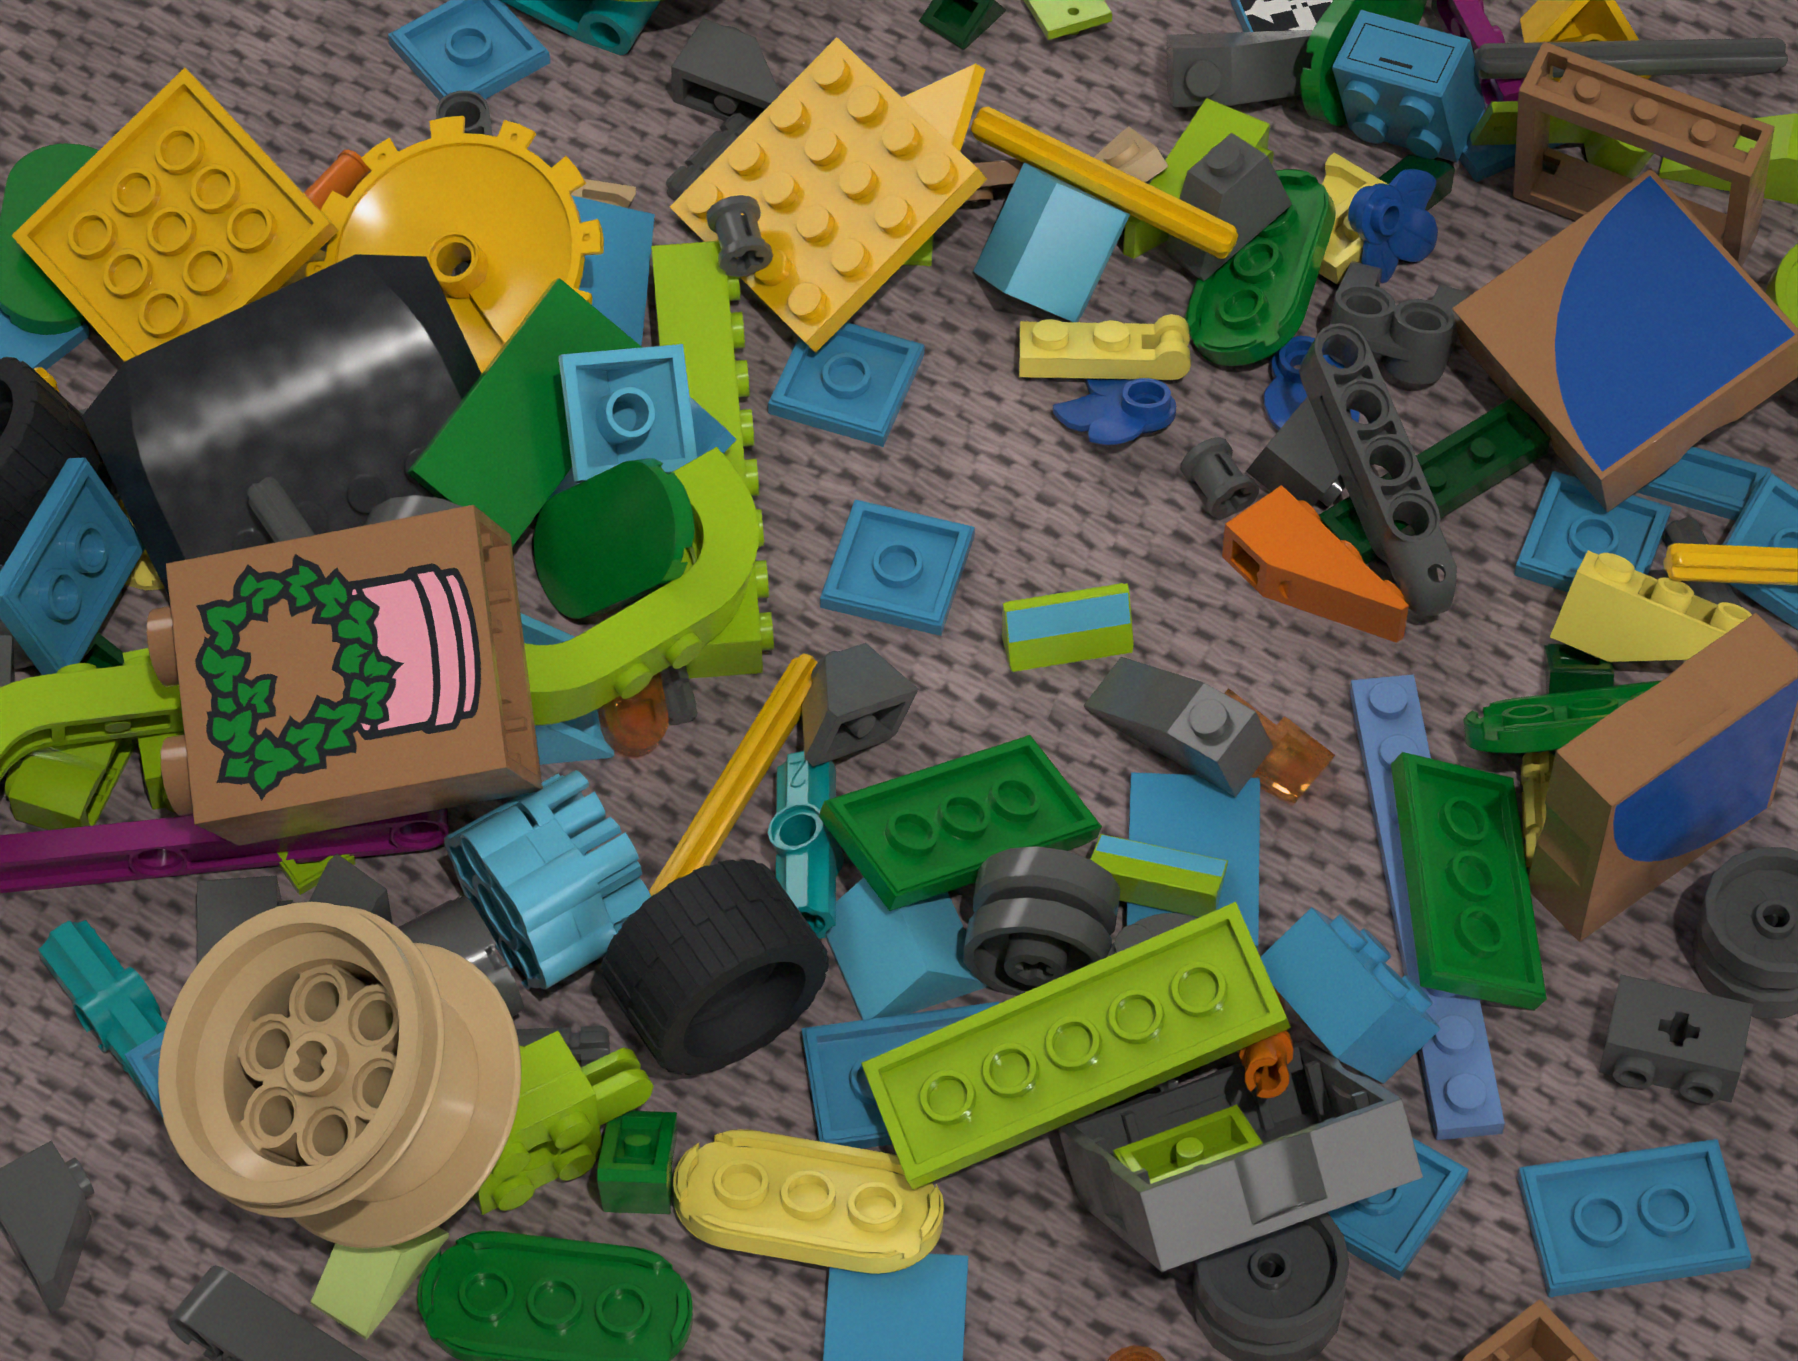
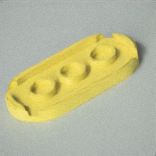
(806, 1202)

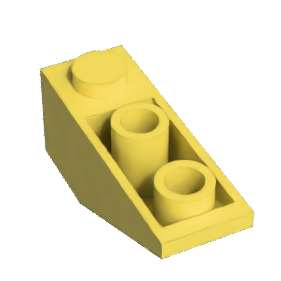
(1637, 617)

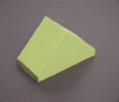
(367, 1282)

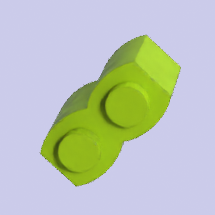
(67, 782)

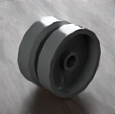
(1038, 917)
(1750, 932)
(1274, 1293)

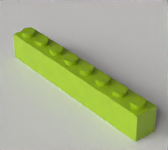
(696, 312)

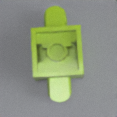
(560, 1118)

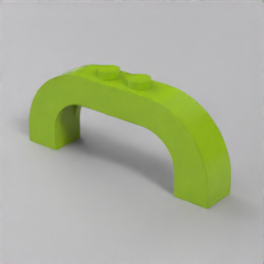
(670, 622)
(84, 707)

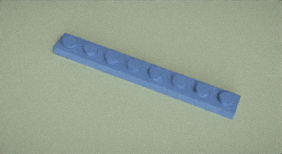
(1458, 1057)

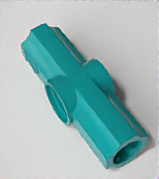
(804, 847)
(103, 993)

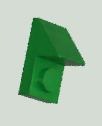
(637, 1163)

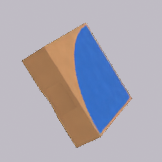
(1629, 338)
(1666, 777)

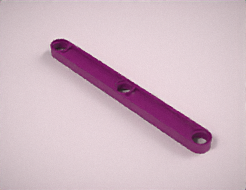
(182, 848)

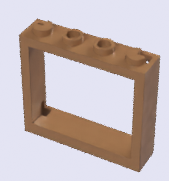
(1643, 117)

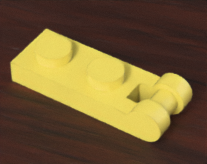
(1105, 349)

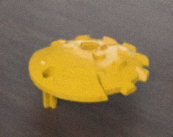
(473, 202)

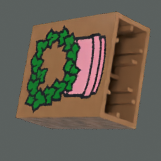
(346, 678)

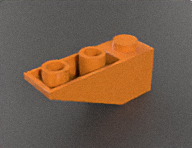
(1301, 563)

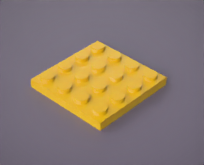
(842, 190)
(173, 223)

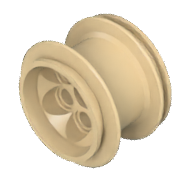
(292, 1054)

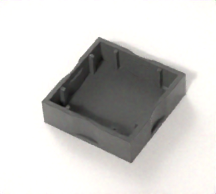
(1322, 1148)

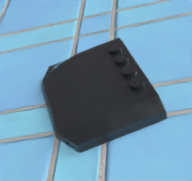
(309, 386)

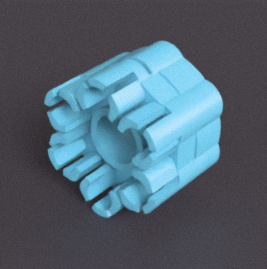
(537, 884)

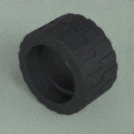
(35, 441)
(714, 966)

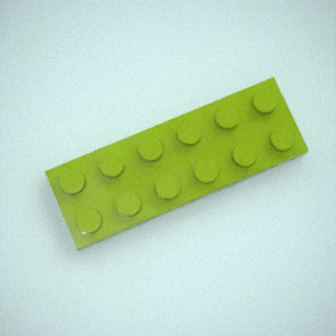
(1074, 1045)

